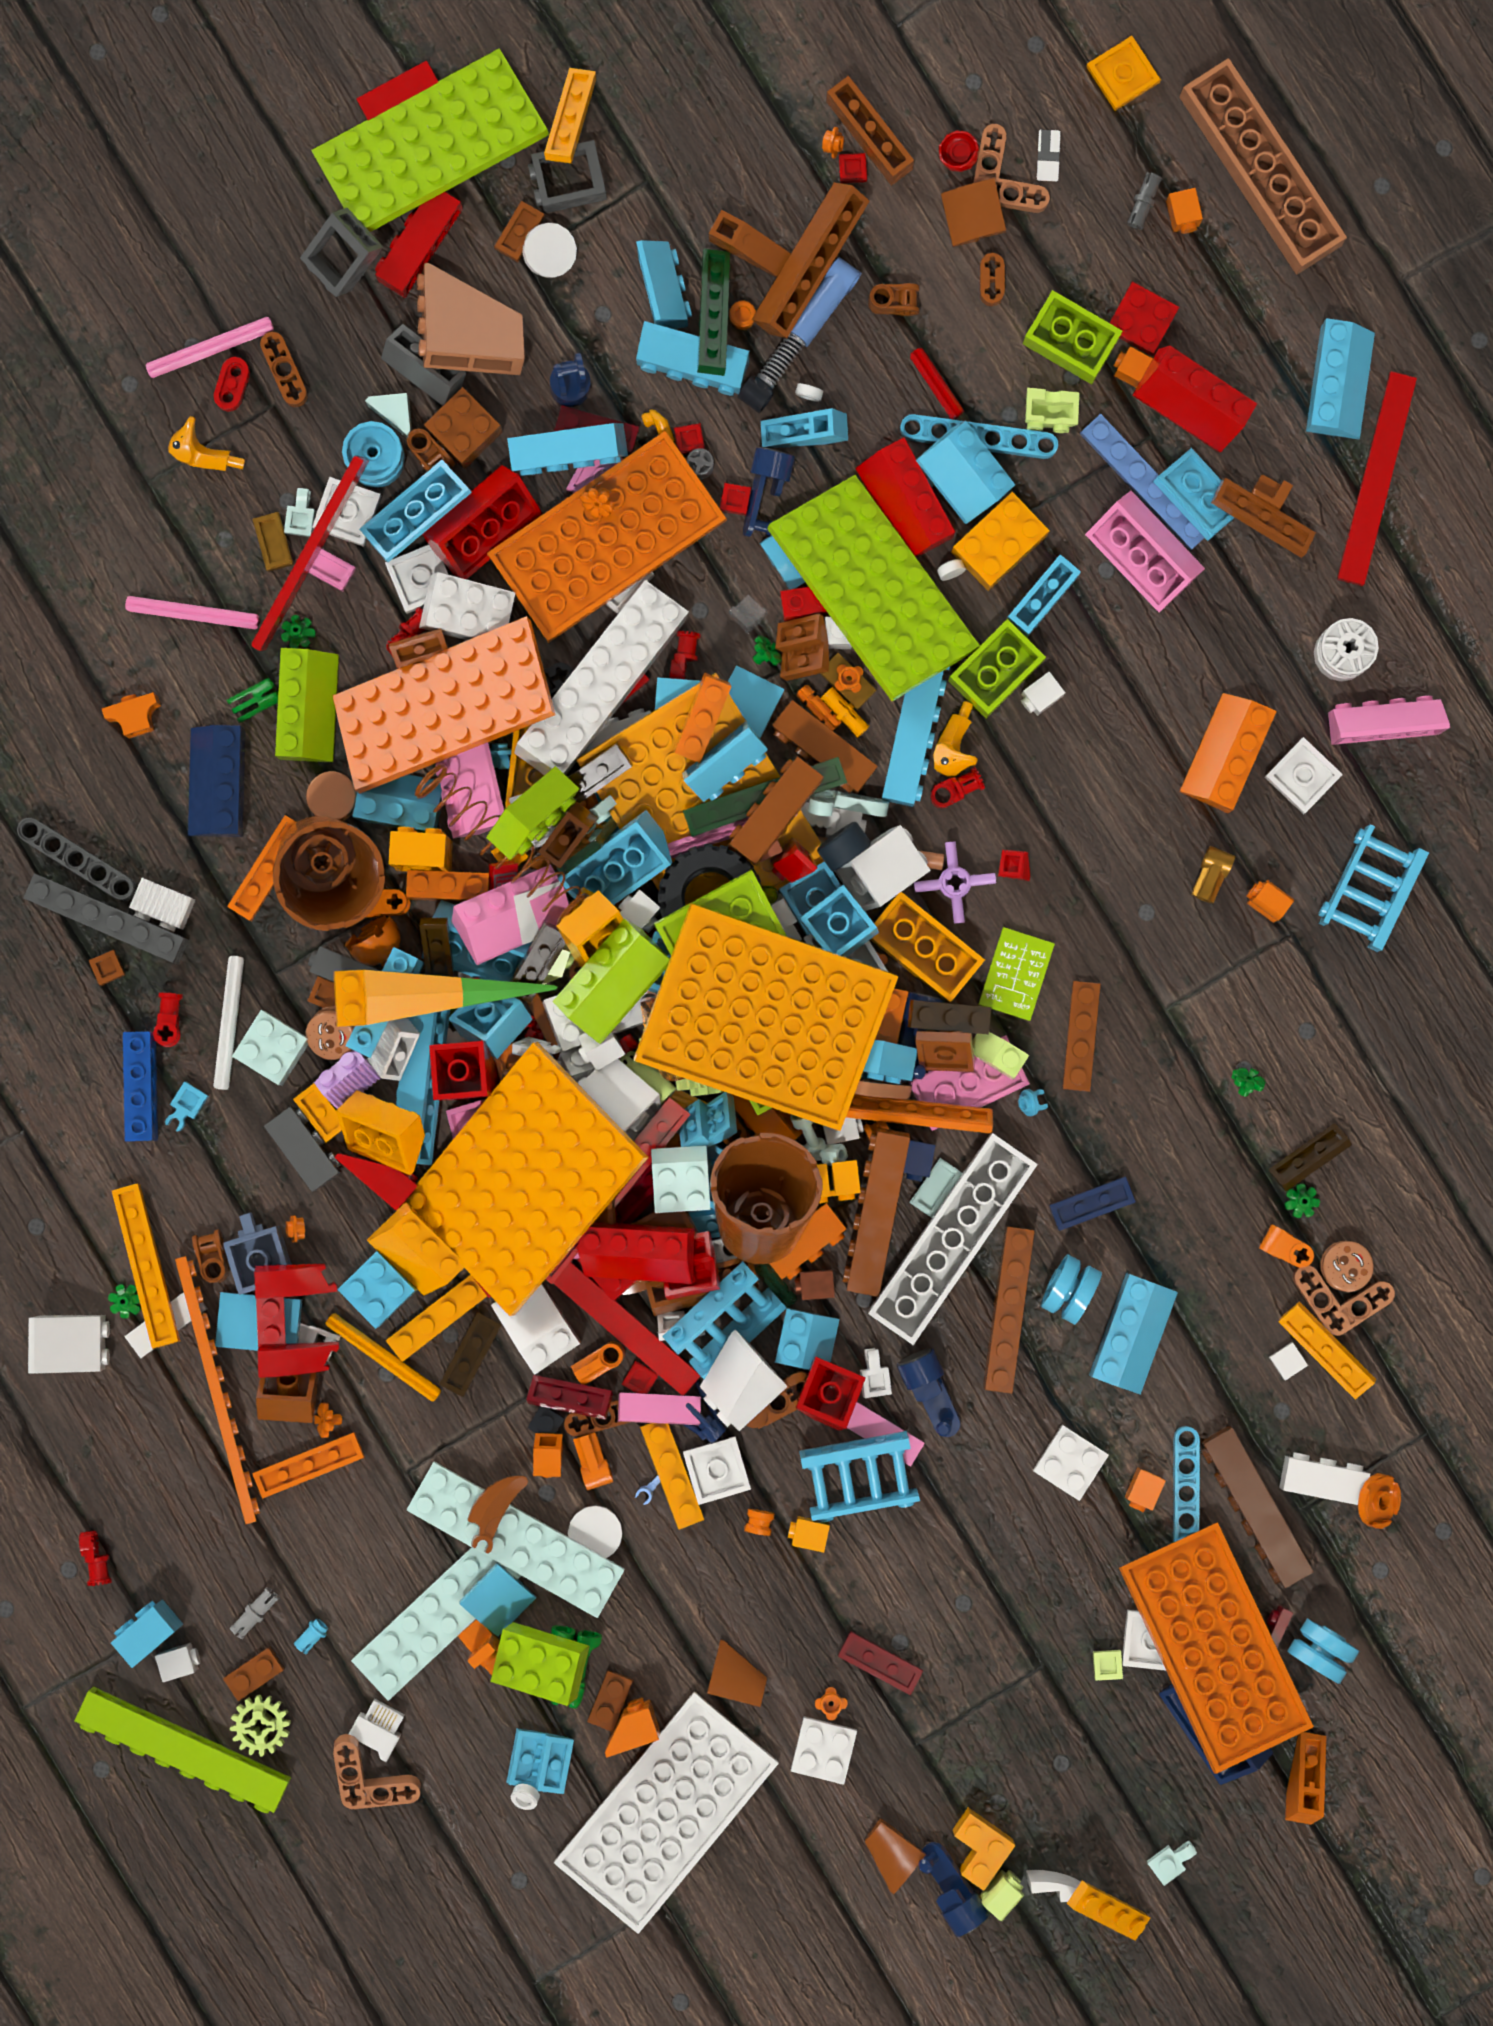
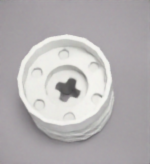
(1331, 653)

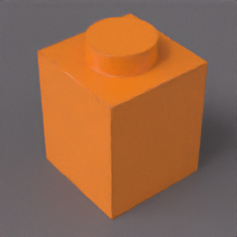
(1184, 211)
(1132, 366)
(547, 1455)
(1144, 1490)

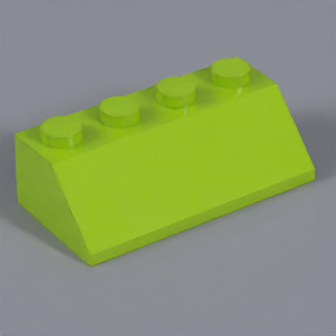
(306, 705)
(612, 981)

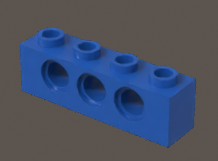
(140, 1086)

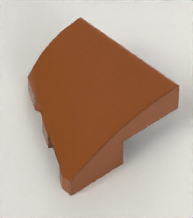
(735, 1677)
(893, 1854)

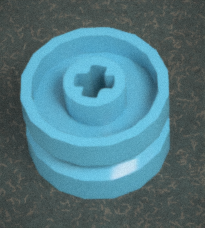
(366, 440)
(1073, 1290)
(1323, 1650)

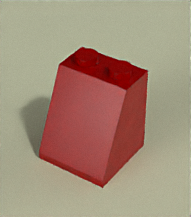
(462, 1071)

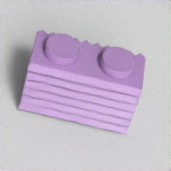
(345, 1077)

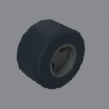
(843, 846)

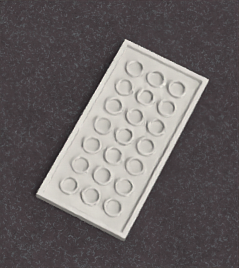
(666, 1812)

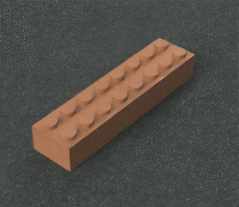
(1262, 166)

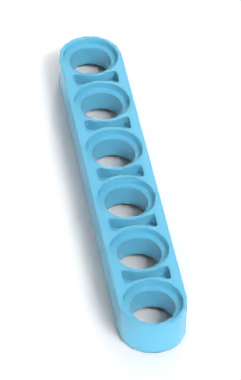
(1005, 434)
(1180, 1479)

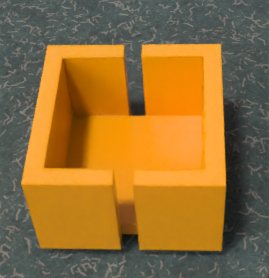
(845, 1180)

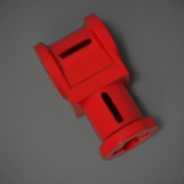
(168, 1018)

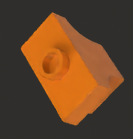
(133, 714)

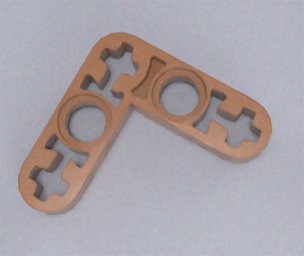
(983, 174)
(879, 1088)
(1343, 1310)
(365, 1787)

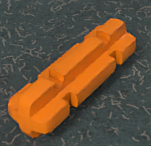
(818, 707)

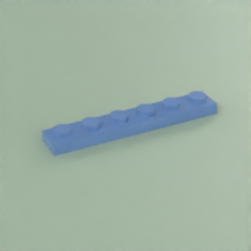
(1139, 478)

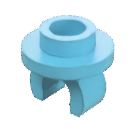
(499, 755)
(1029, 1102)

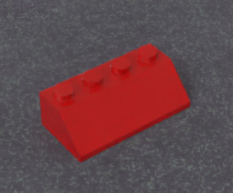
(1194, 398)
(906, 497)
(482, 522)
(638, 1252)

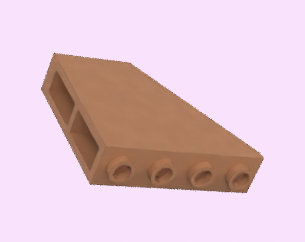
(466, 327)

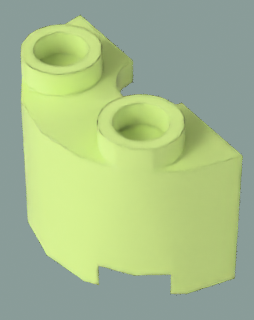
(1051, 410)

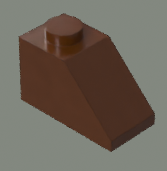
(568, 834)

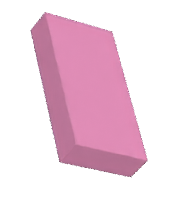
(332, 570)

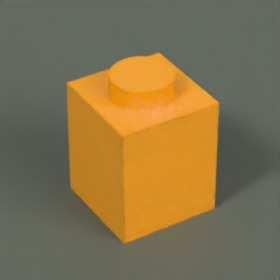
(809, 1534)

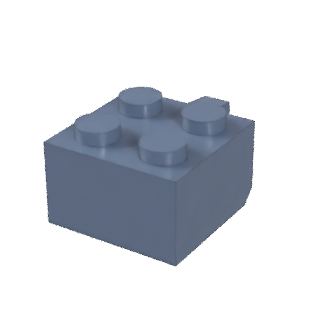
(254, 1249)

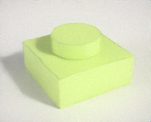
(1107, 1665)

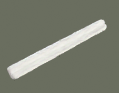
(228, 1022)

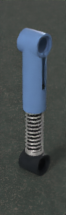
(836, 284)

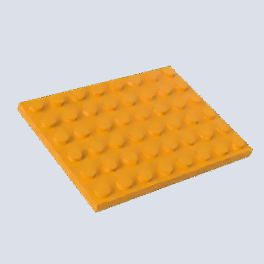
(658, 785)
(765, 1017)
(525, 1178)

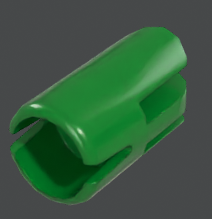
(263, 701)

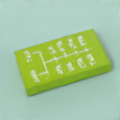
(1016, 974)

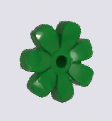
(300, 637)
(766, 651)
(1248, 1081)
(1296, 1201)
(131, 1300)

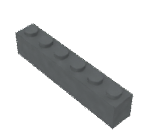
(106, 919)

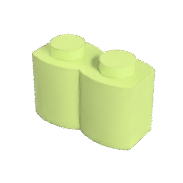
(1002, 1894)

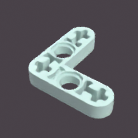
(824, 802)

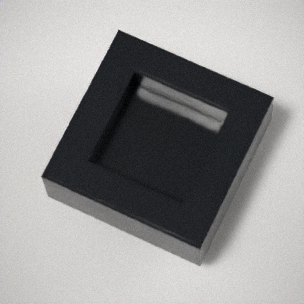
(546, 1421)

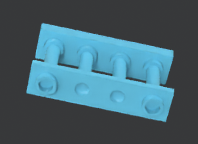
(1388, 910)
(366, 1037)
(702, 1317)
(868, 1450)

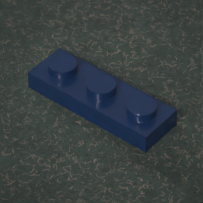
(1092, 1203)

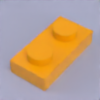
(319, 1112)

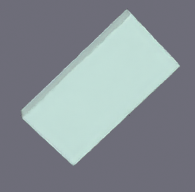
(936, 1187)

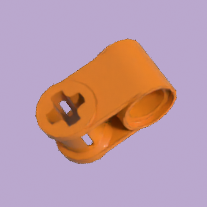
(384, 906)
(1282, 1246)

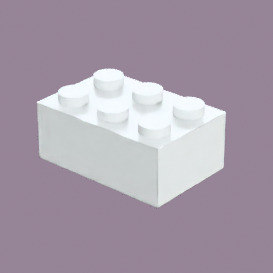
(464, 607)

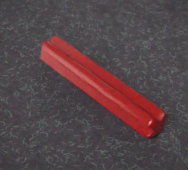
(936, 383)

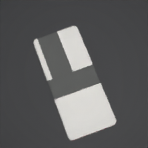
(1048, 155)

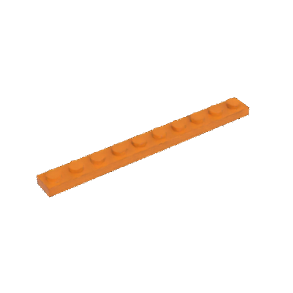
(220, 1400)

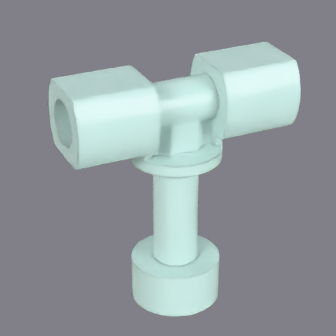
(816, 1146)

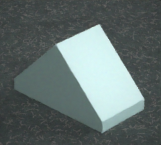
(394, 410)

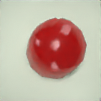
(959, 151)

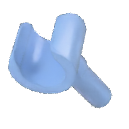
(649, 1489)

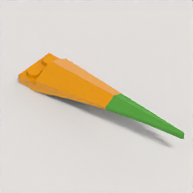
(383, 996)

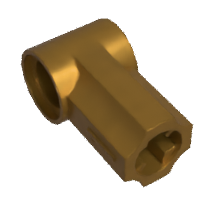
(1215, 868)

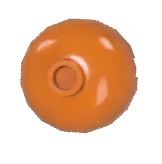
(375, 942)

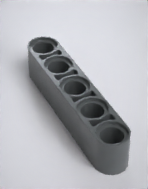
(68, 850)

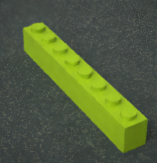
(183, 1750)

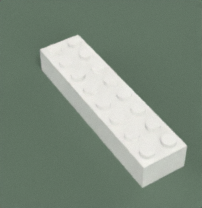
(603, 680)
(952, 1238)

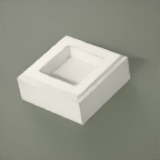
(1288, 1361)

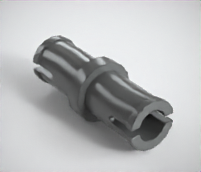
(1144, 201)

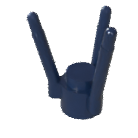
(709, 1427)

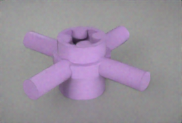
(948, 890)

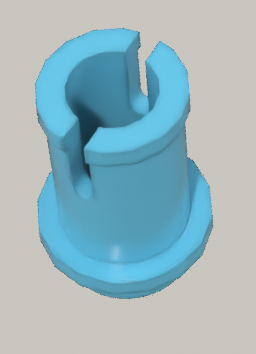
(313, 1633)

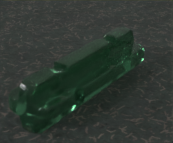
(776, 1284)

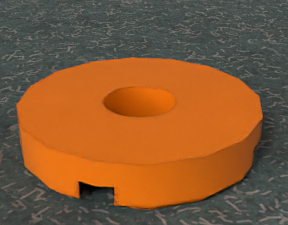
(1374, 1488)

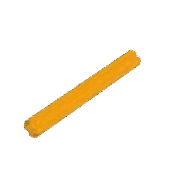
(383, 1357)

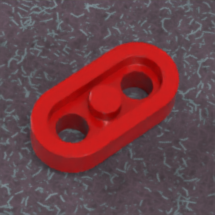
(231, 385)

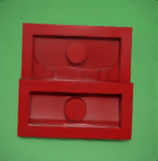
(704, 1271)

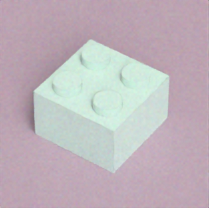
(271, 1048)
(680, 1179)

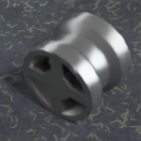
(701, 458)

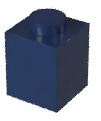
(919, 1160)

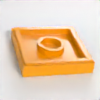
(1123, 73)

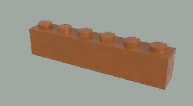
(810, 260)
(877, 1211)
(1008, 1309)

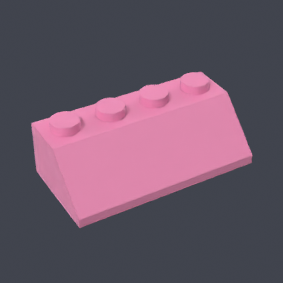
(1144, 551)
(1387, 721)
(473, 770)
(490, 920)

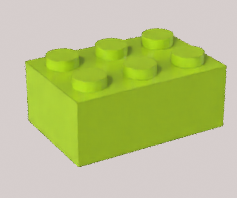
(1072, 337)
(997, 668)
(533, 814)
(539, 1663)

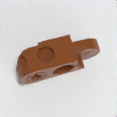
(791, 1395)

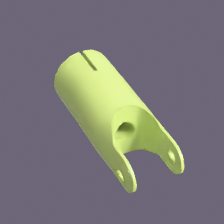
(650, 1076)

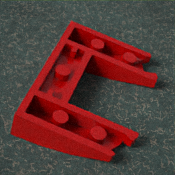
(271, 1287)

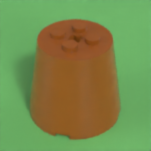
(331, 891)
(764, 1196)

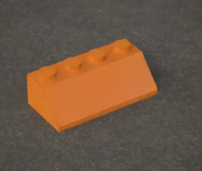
(1227, 752)

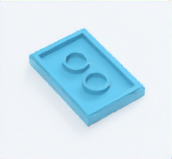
(1191, 488)
(239, 1321)

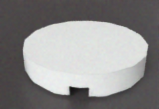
(549, 250)
(596, 1529)

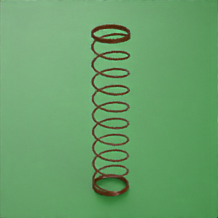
(429, 788)

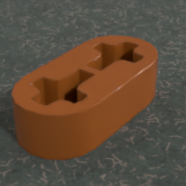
(998, 279)

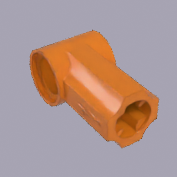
(597, 1363)
(594, 1467)

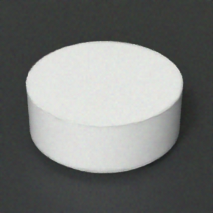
(809, 392)
(951, 569)
(525, 1796)

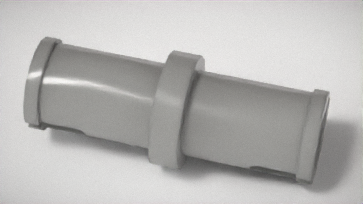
(254, 1613)

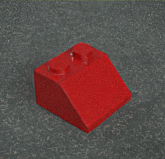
(830, 1394)

